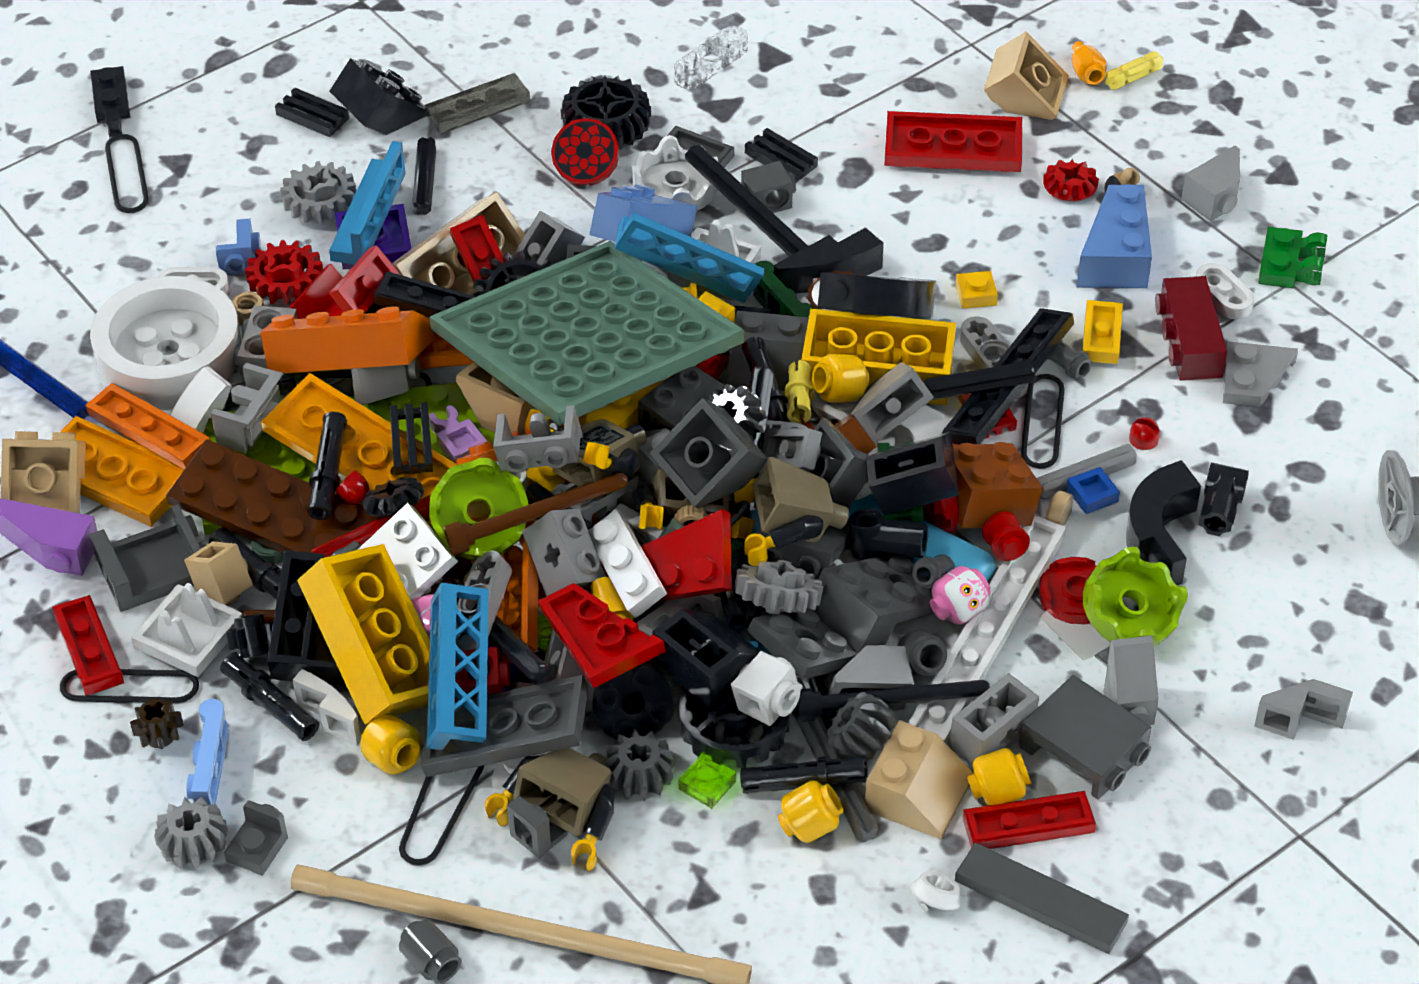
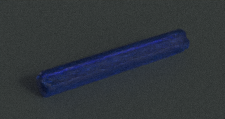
(42, 381)

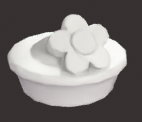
(936, 891)

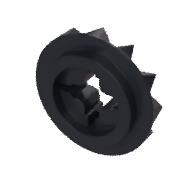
(392, 496)

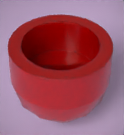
(1144, 433)
(353, 488)

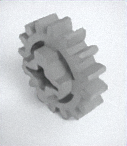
(318, 192)
(778, 587)

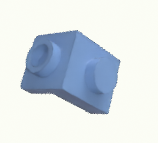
(233, 257)

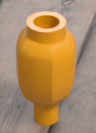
(1088, 63)

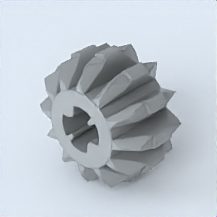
(191, 832)

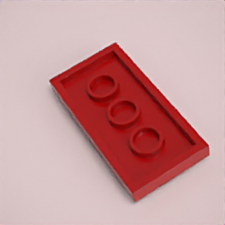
(953, 141)

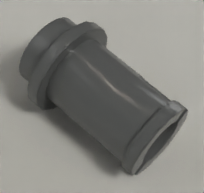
(1075, 363)
(930, 569)

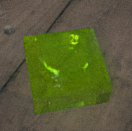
(707, 781)

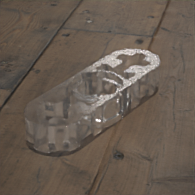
(695, 70)

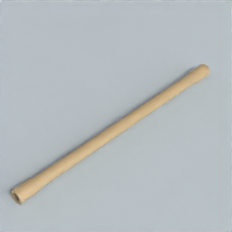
(328, 884)

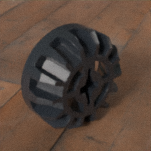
(723, 723)

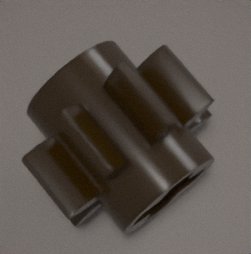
(156, 723)

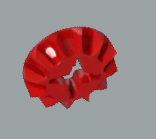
(1072, 189)

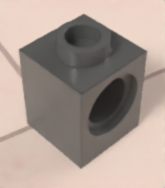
(770, 185)

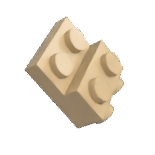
(43, 470)

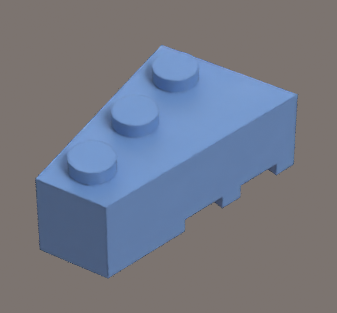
(641, 200)
(1118, 242)

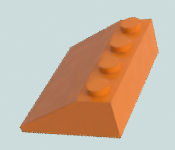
(345, 340)

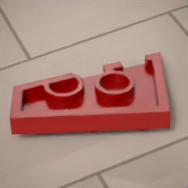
(596, 636)

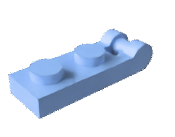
(209, 753)

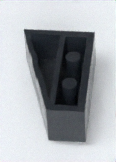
(295, 634)

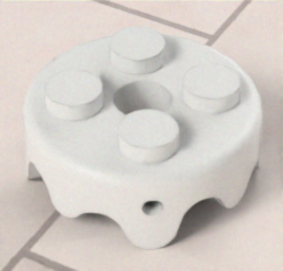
(667, 167)

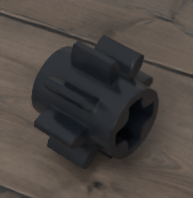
(250, 636)

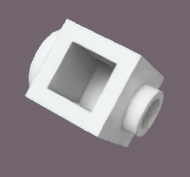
(766, 688)

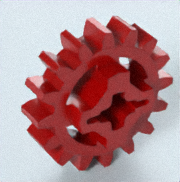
(283, 271)

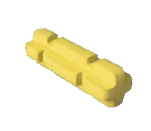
(1134, 70)

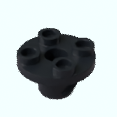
(633, 701)

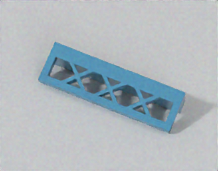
(369, 206)
(687, 257)
(442, 669)

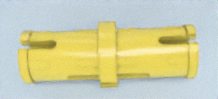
(799, 392)

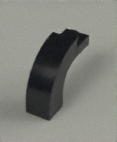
(877, 295)
(1157, 501)

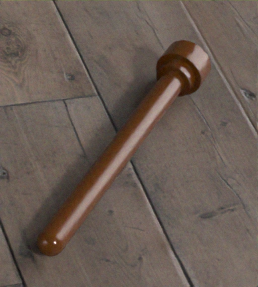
(463, 535)

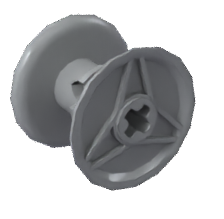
(1397, 497)

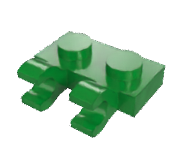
(1281, 257)

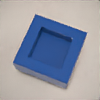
(1093, 490)

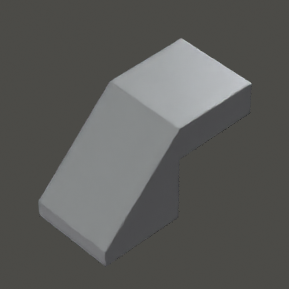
(1283, 709)

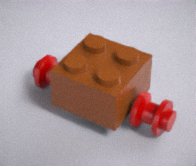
(996, 495)

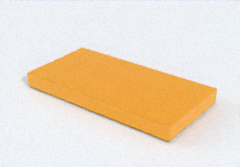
(124, 473)

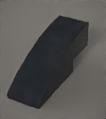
(858, 253)

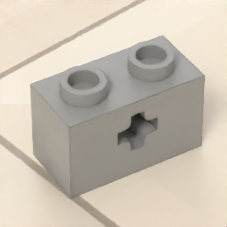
(563, 550)
(992, 719)

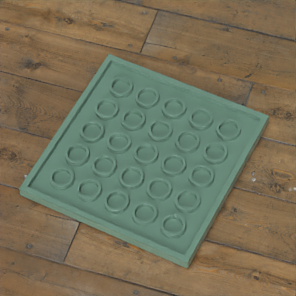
(586, 331)

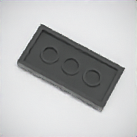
(517, 726)

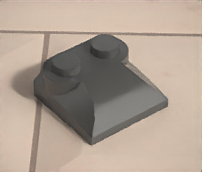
(840, 464)

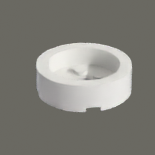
(159, 313)

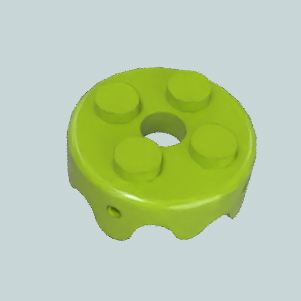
(477, 482)
(1147, 584)

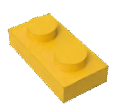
(1102, 331)

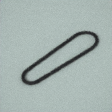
(453, 819)

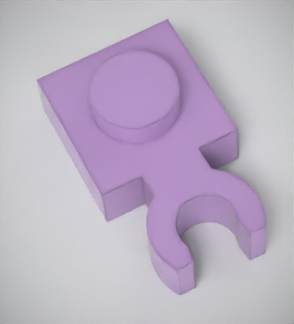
(455, 437)

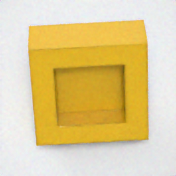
(976, 289)

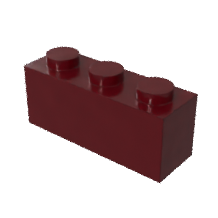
(1191, 328)

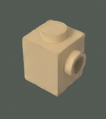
(219, 571)

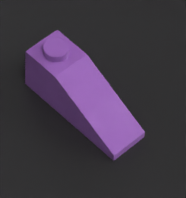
(49, 535)

